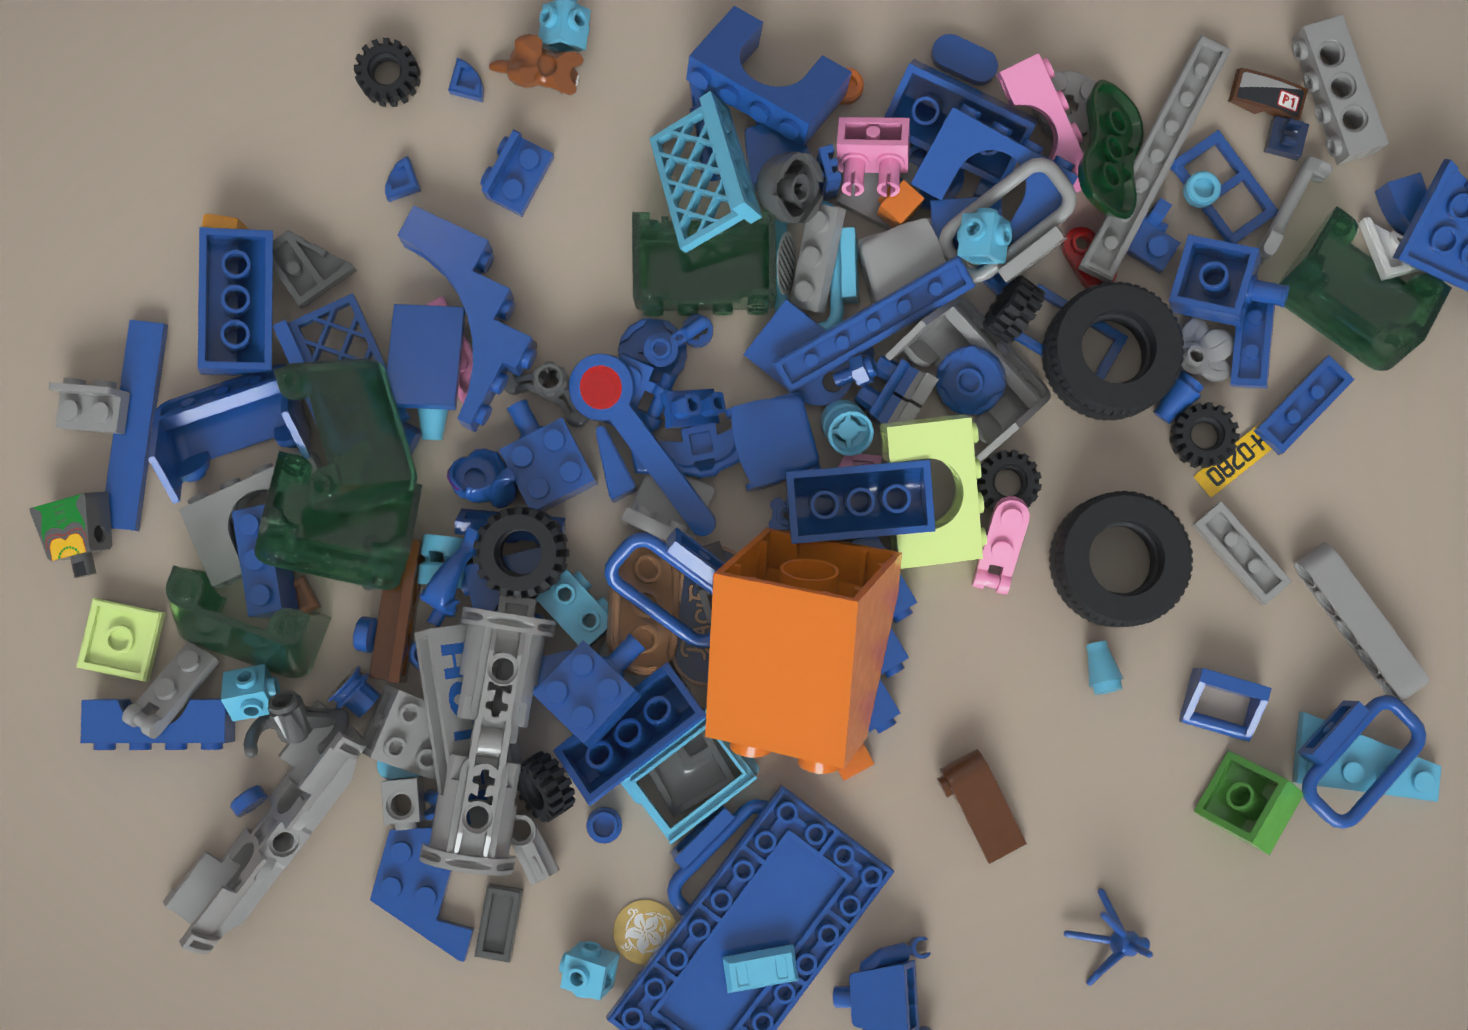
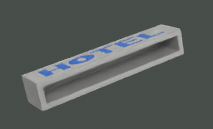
(439, 665)

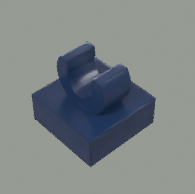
(1286, 137)

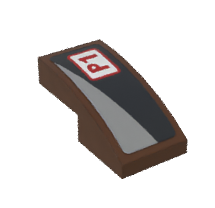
(1267, 93)

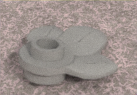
(1208, 349)

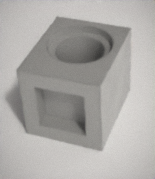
(414, 789)

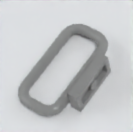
(1034, 243)

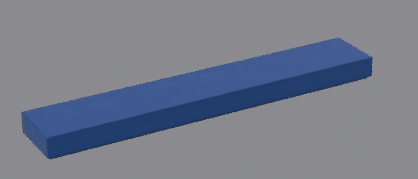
(874, 323)
(130, 450)

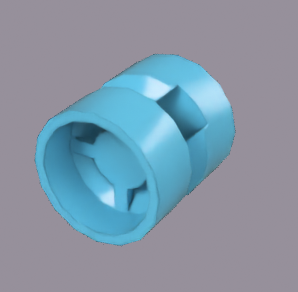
(846, 427)
(434, 549)

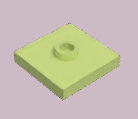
(121, 639)

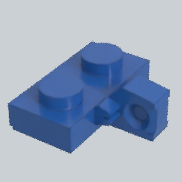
(1151, 242)

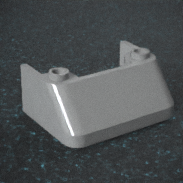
(960, 325)

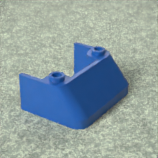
(221, 421)

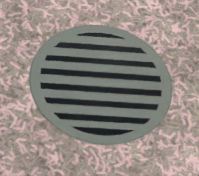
(786, 263)

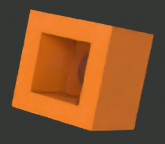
(901, 207)

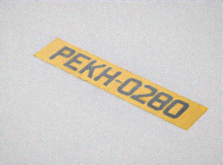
(1248, 451)

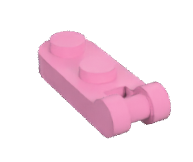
(1003, 544)

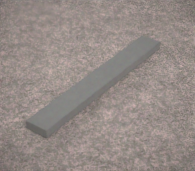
(1157, 155)

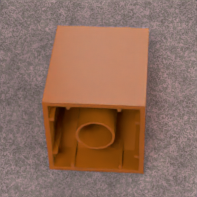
(799, 647)

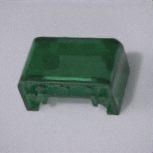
(717, 276)

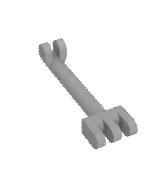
(1311, 169)

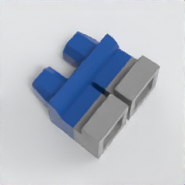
(901, 396)

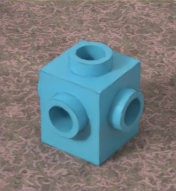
(564, 26)
(984, 237)
(248, 691)
(588, 970)

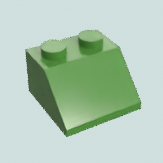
(1249, 802)

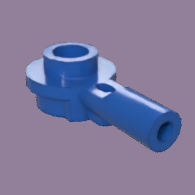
(662, 348)

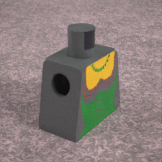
(75, 529)

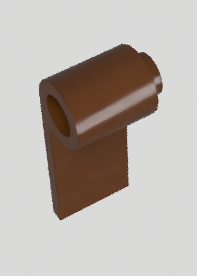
(982, 805)

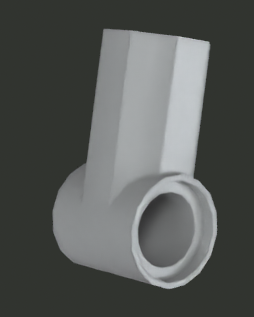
(534, 851)

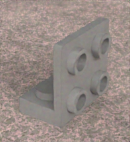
(654, 512)
(400, 733)

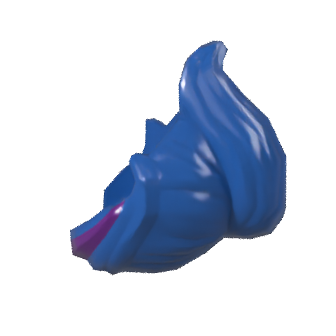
(483, 478)

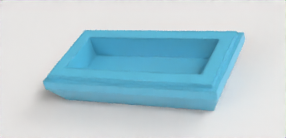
(760, 968)

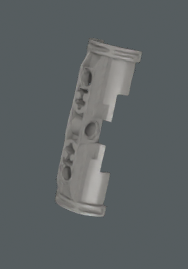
(453, 841)
(225, 891)

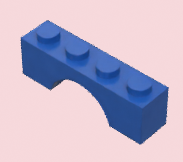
(201, 722)

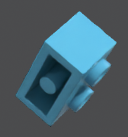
(576, 608)

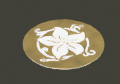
(641, 929)

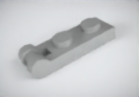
(170, 690)

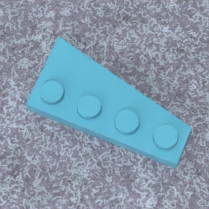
(1365, 763)

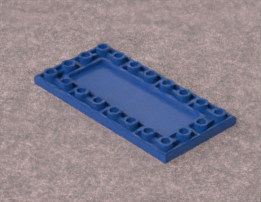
(779, 886)

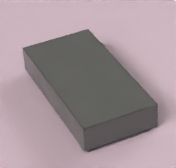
(499, 922)

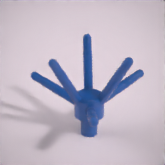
(1121, 941)

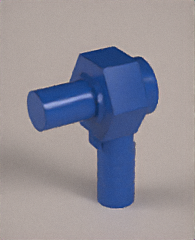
(861, 370)

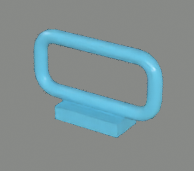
(845, 275)

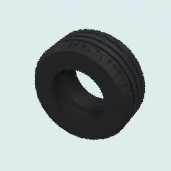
(1150, 324)
(1167, 550)

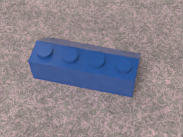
(927, 100)
(235, 301)
(646, 729)

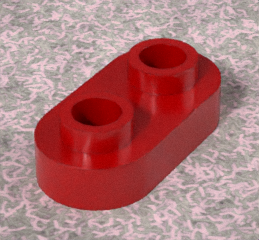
(1075, 255)

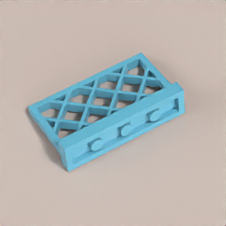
(731, 167)

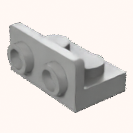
(91, 406)

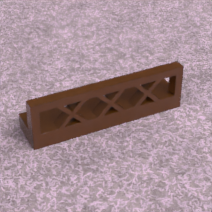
(397, 623)

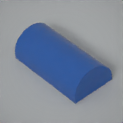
(859, 501)

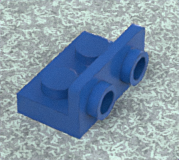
(516, 173)

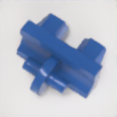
(692, 407)

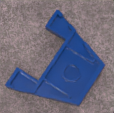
(417, 892)

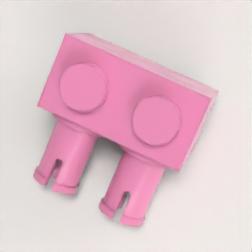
(873, 147)

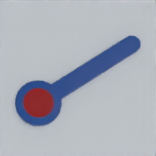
(603, 391)

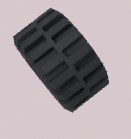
(490, 552)

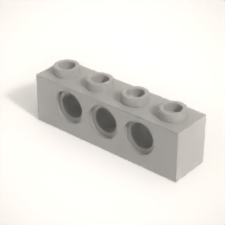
(1334, 41)

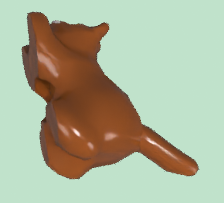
(535, 66)

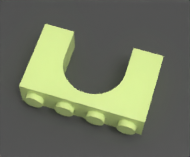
(959, 529)

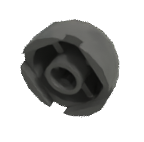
(790, 187)

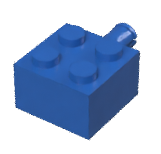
(1220, 281)
(545, 460)
(590, 690)

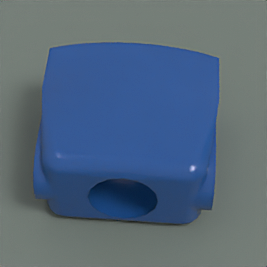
(773, 439)

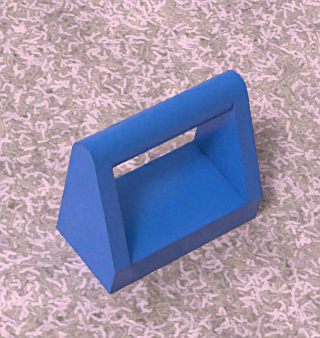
(1203, 677)

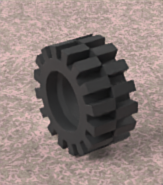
(373, 58)
(1014, 309)
(1225, 435)
(1013, 461)
(545, 787)

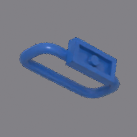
(682, 554)
(1336, 737)
(703, 843)

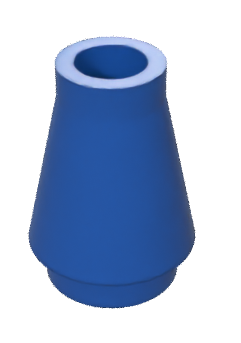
(1179, 398)

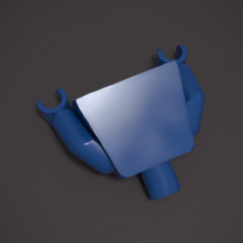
(884, 989)

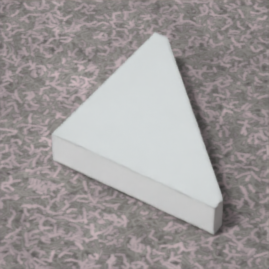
(1382, 247)

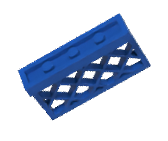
(297, 347)

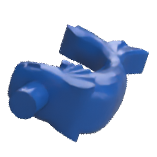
(442, 586)

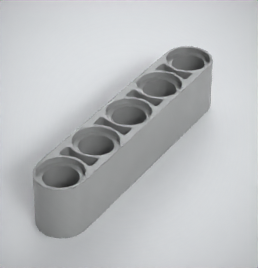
(1361, 622)

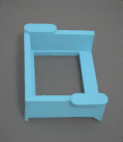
(746, 765)

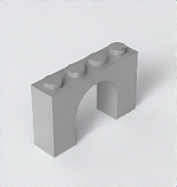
(212, 526)

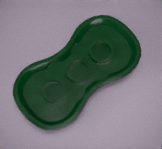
(1114, 140)

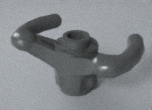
(554, 394)
(294, 722)

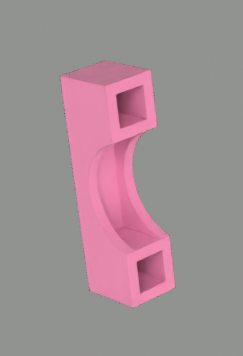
(1031, 86)

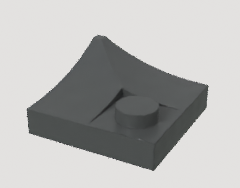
(691, 774)

